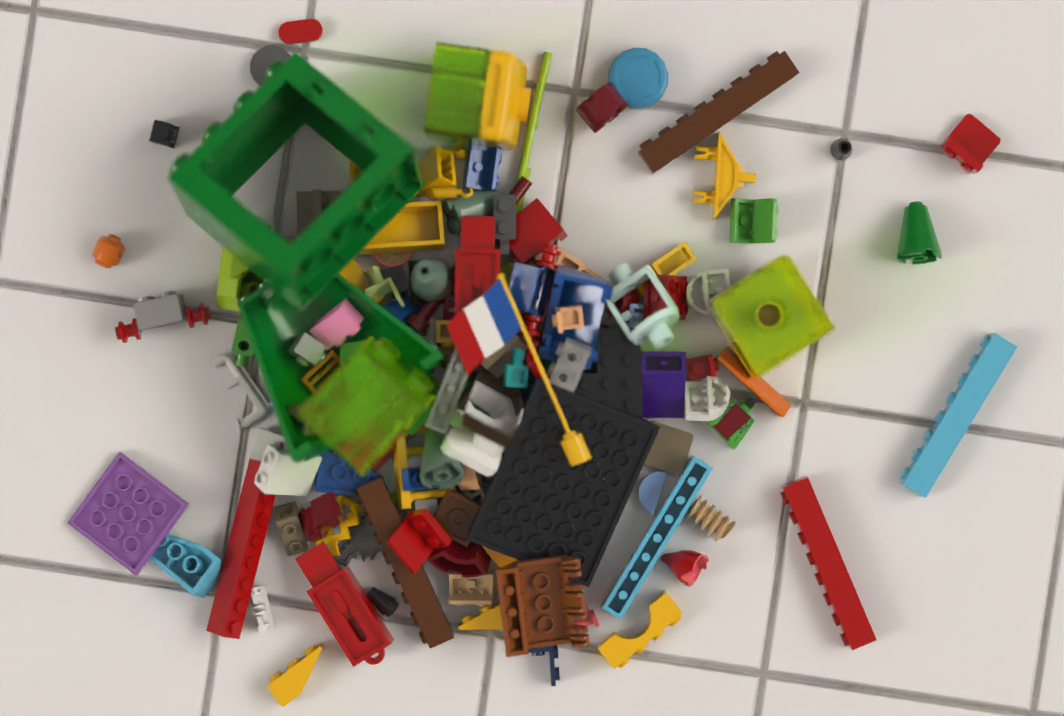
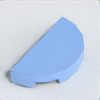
(650, 490)

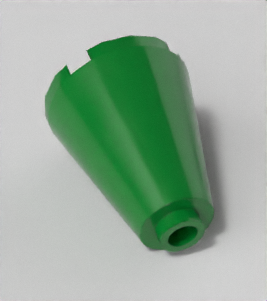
(917, 236)

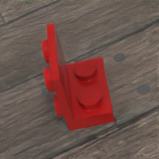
(676, 288)
(417, 538)

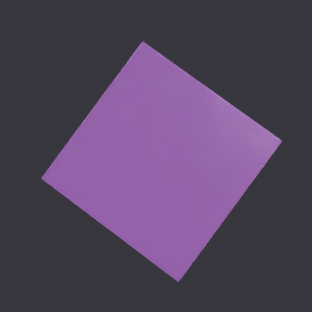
(128, 513)

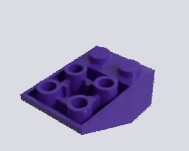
(663, 384)

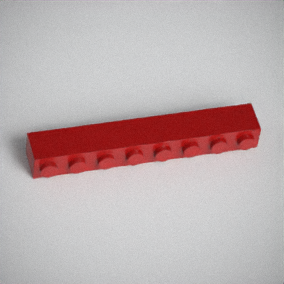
(241, 557)
(828, 563)

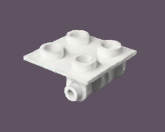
(258, 613)

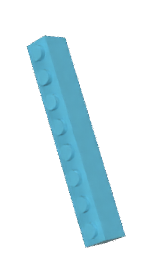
(958, 414)
(656, 537)

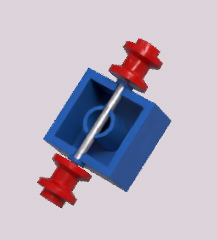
(532, 287)

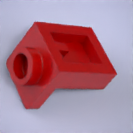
(701, 367)

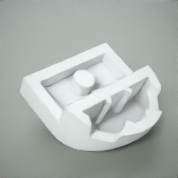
(705, 286)
(705, 399)

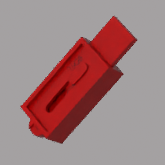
(476, 261)
(344, 606)

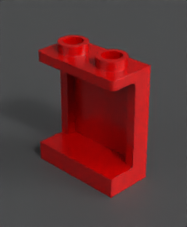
(534, 229)

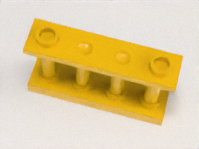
(400, 455)

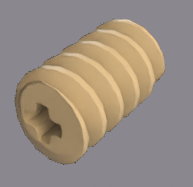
(710, 519)

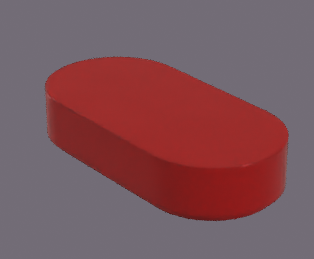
(300, 31)

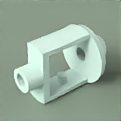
(657, 326)

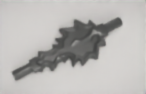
(361, 543)

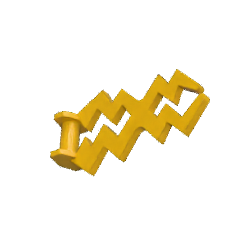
(353, 520)

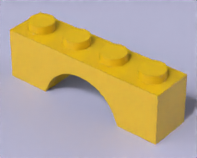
(619, 648)

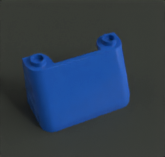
(574, 288)

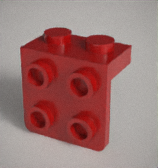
(970, 144)

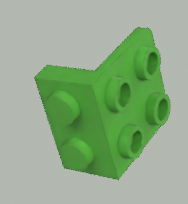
(753, 220)

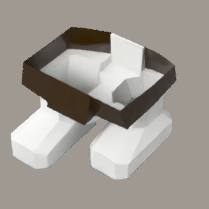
(480, 438)

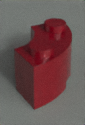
(320, 517)
(463, 560)

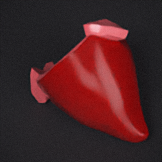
(685, 565)

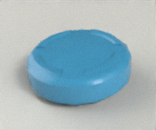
(639, 77)

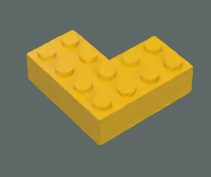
(412, 230)

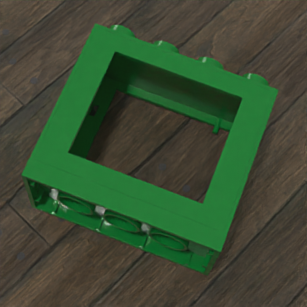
(252, 134)

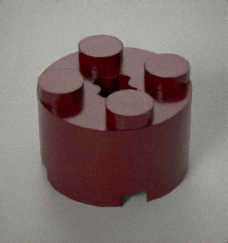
(601, 107)

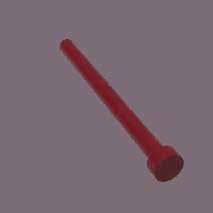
(419, 320)

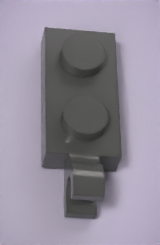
(505, 220)

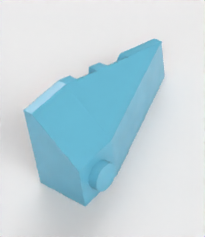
(188, 564)

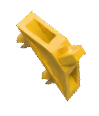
(727, 175)

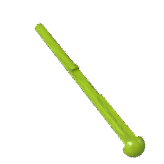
(532, 124)

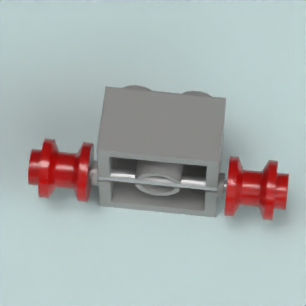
(161, 312)

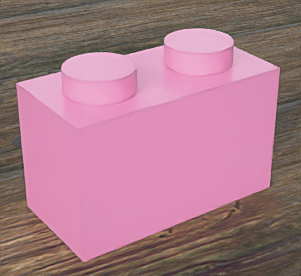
(337, 324)

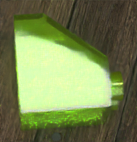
(367, 403)

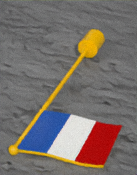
(486, 328)

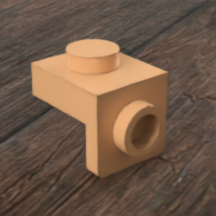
(567, 317)

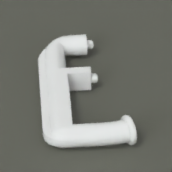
(248, 386)

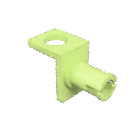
(380, 286)

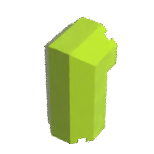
(234, 281)

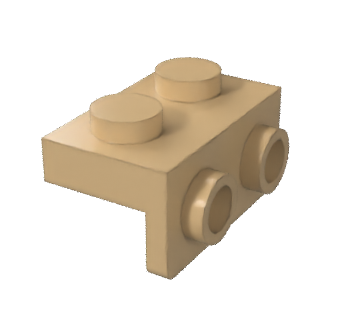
(471, 590)

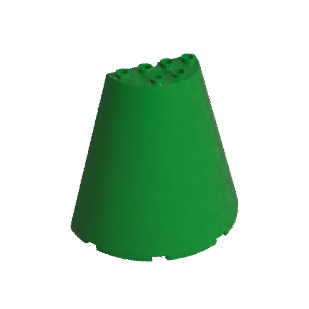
(273, 328)

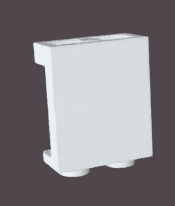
(283, 476)

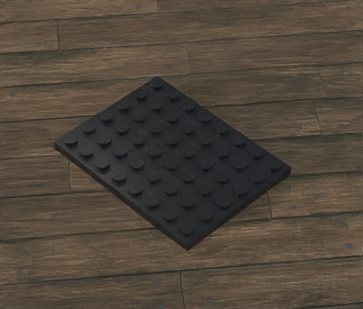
(546, 505)

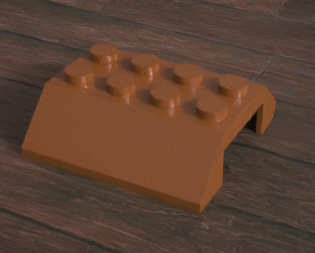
(541, 604)

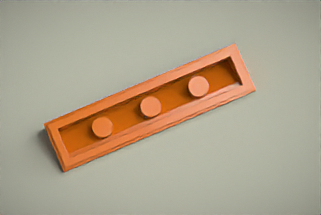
(756, 385)

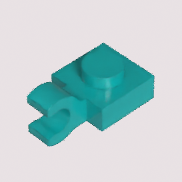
(516, 373)

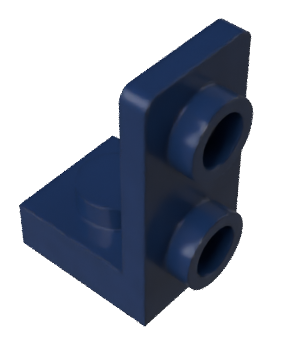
(553, 653)

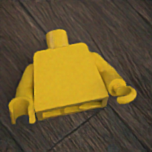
(439, 173)

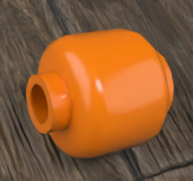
(108, 251)

